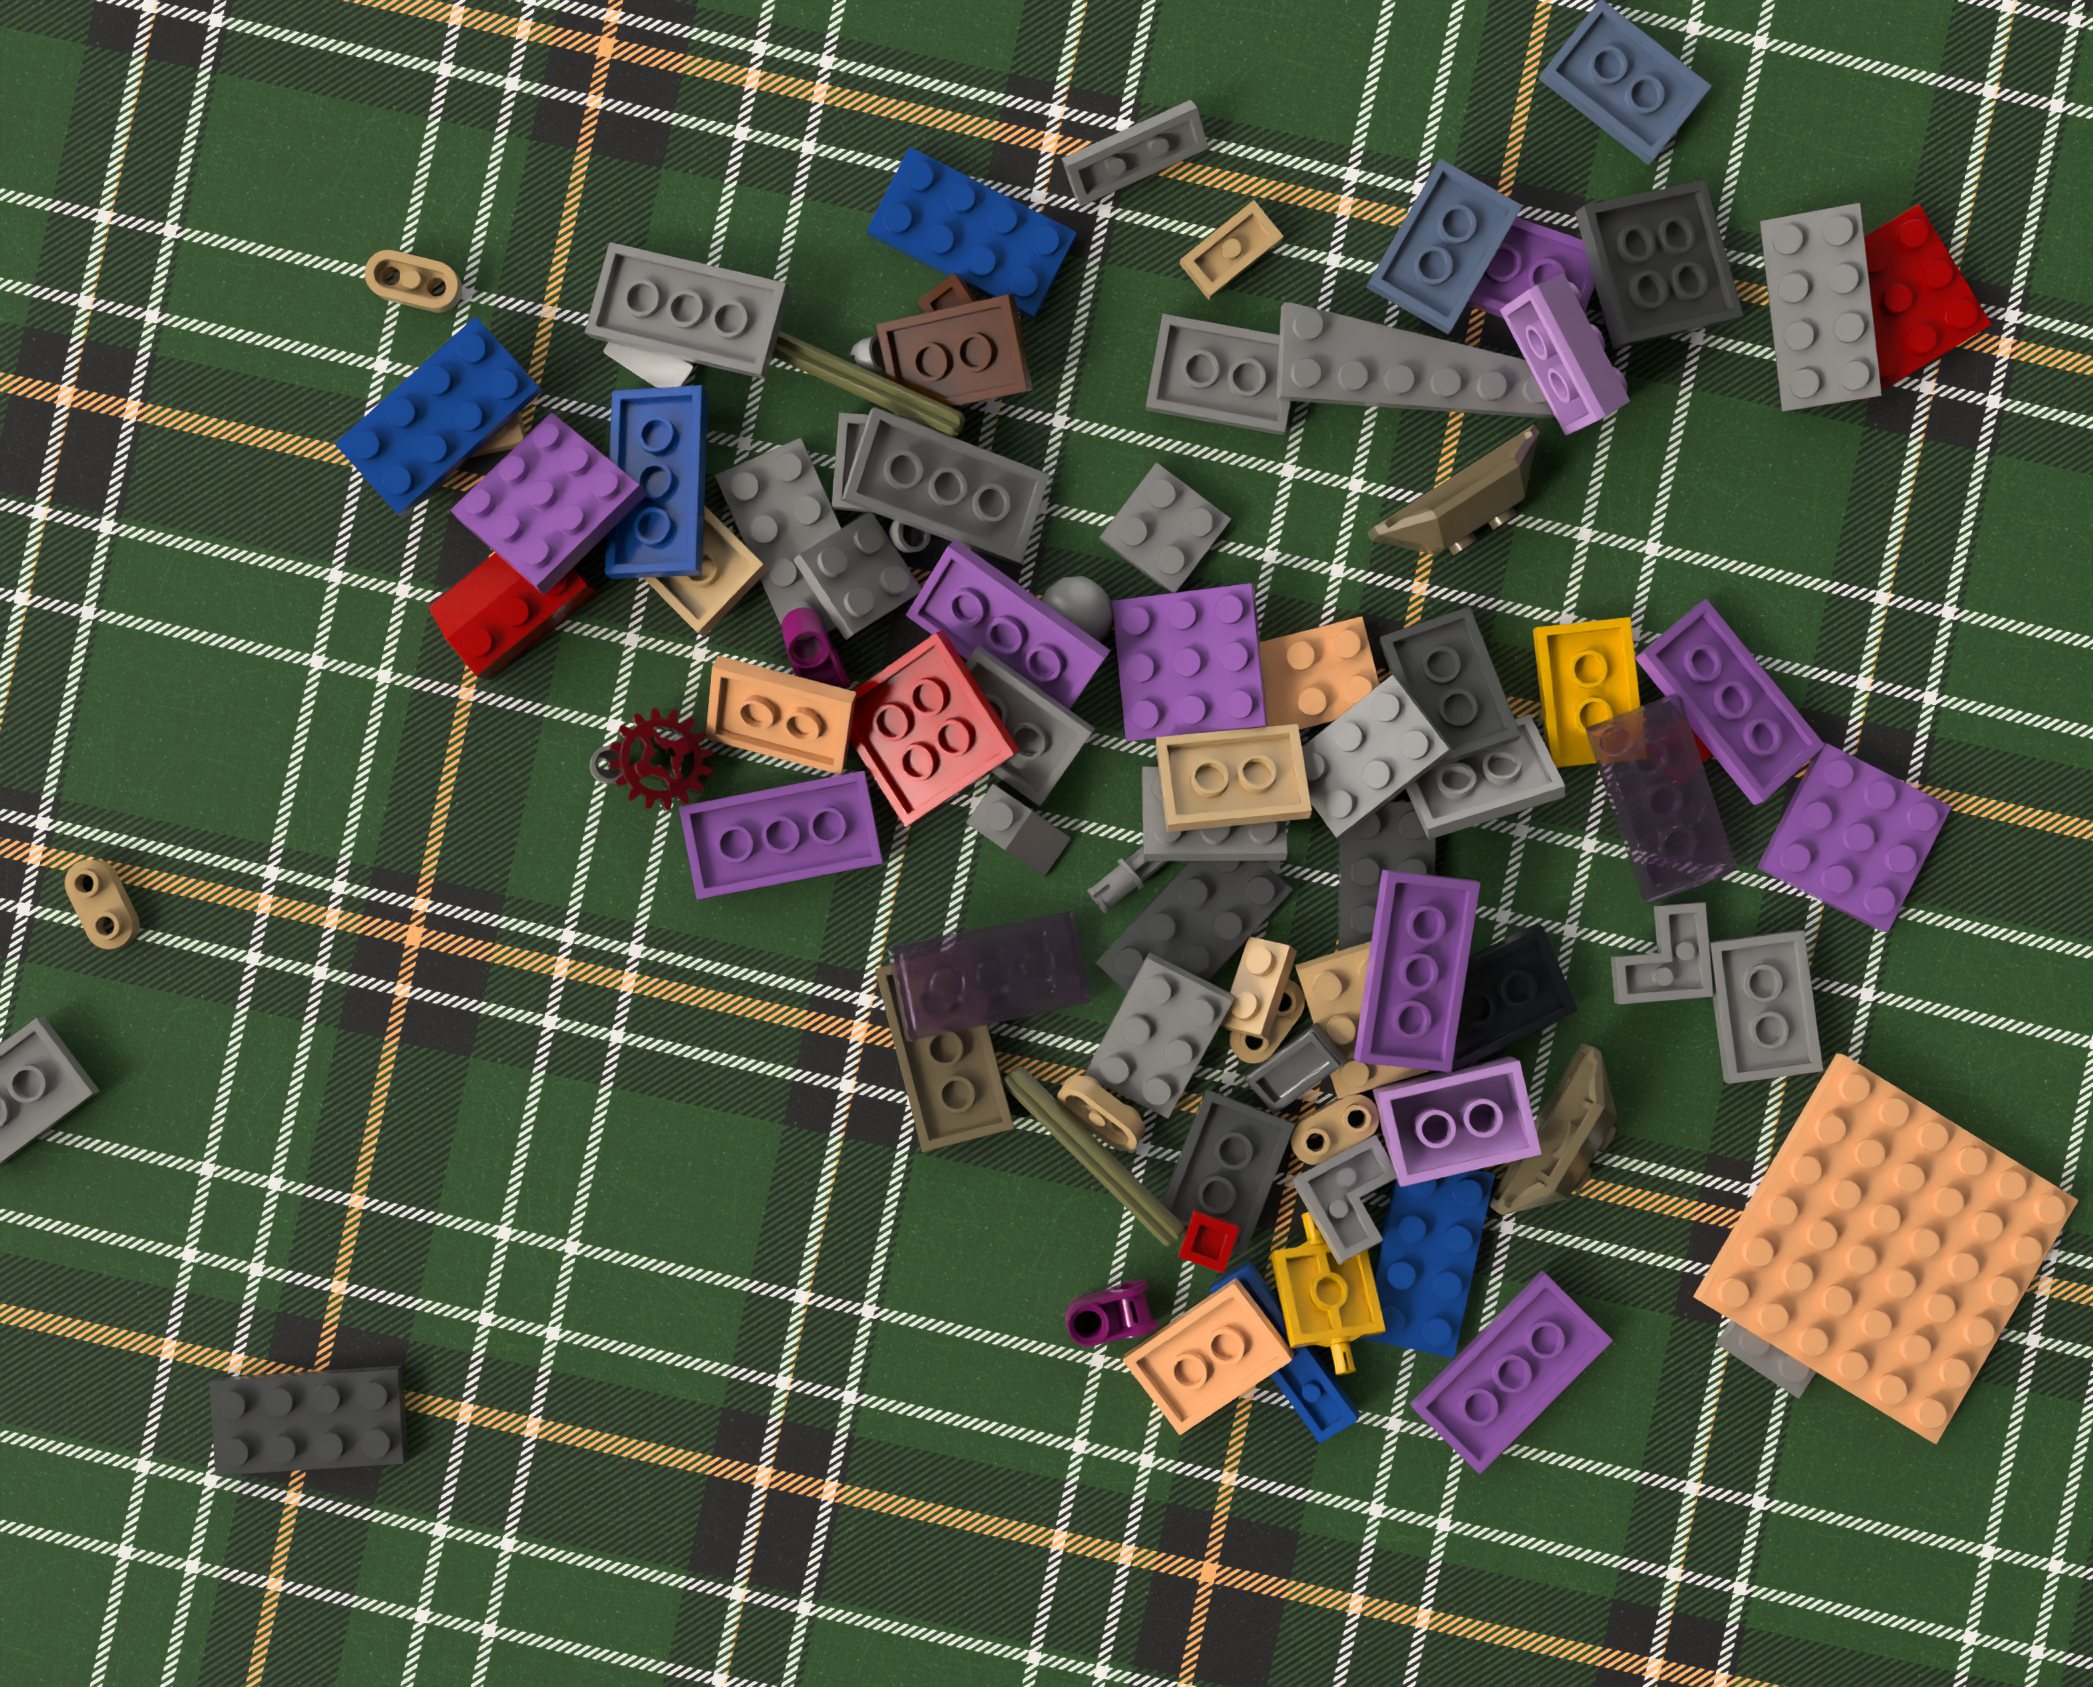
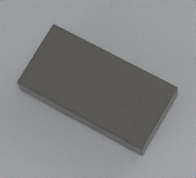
(1295, 1068)

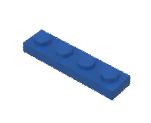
(1306, 1378)

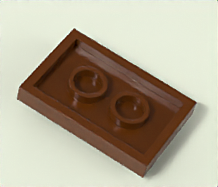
(958, 352)

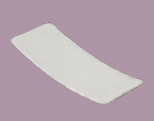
(652, 367)

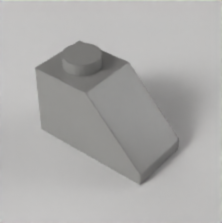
(1018, 830)

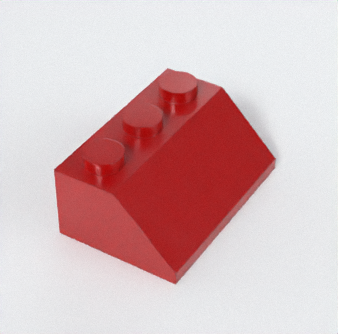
(500, 615)

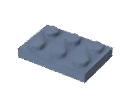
(1624, 82)
(1444, 246)

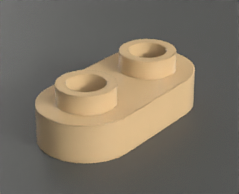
(416, 281)
(105, 900)
(1283, 1023)
(1101, 1112)
(1333, 1125)

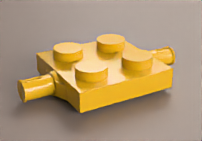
(1326, 1300)

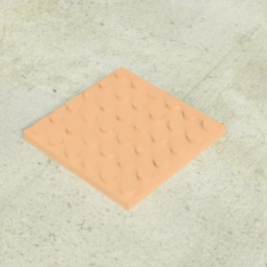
(1886, 1248)

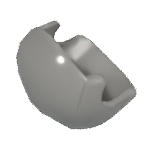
(1082, 604)

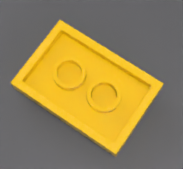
(1583, 680)

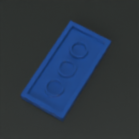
(971, 232)
(438, 417)
(661, 445)
(1430, 1259)

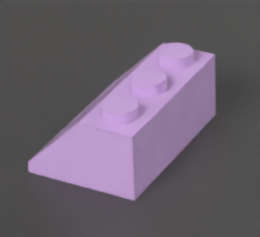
(1565, 353)
(1457, 1120)

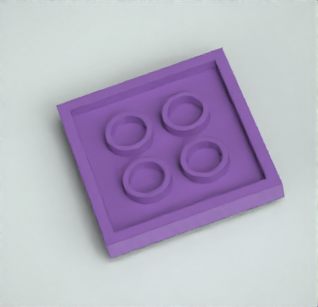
(548, 503)
(1190, 662)
(1854, 837)

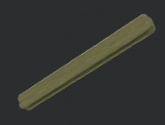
(868, 385)
(1094, 1156)

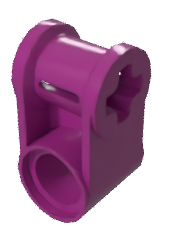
(815, 657)
(1114, 1314)

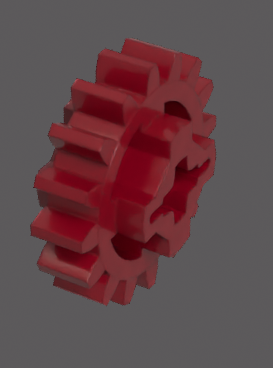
(649, 739)

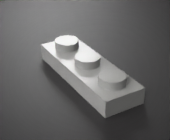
(1135, 153)

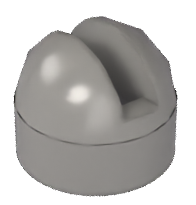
(869, 355)
(908, 538)
(601, 774)

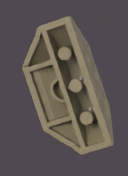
(1464, 502)
(1569, 1132)

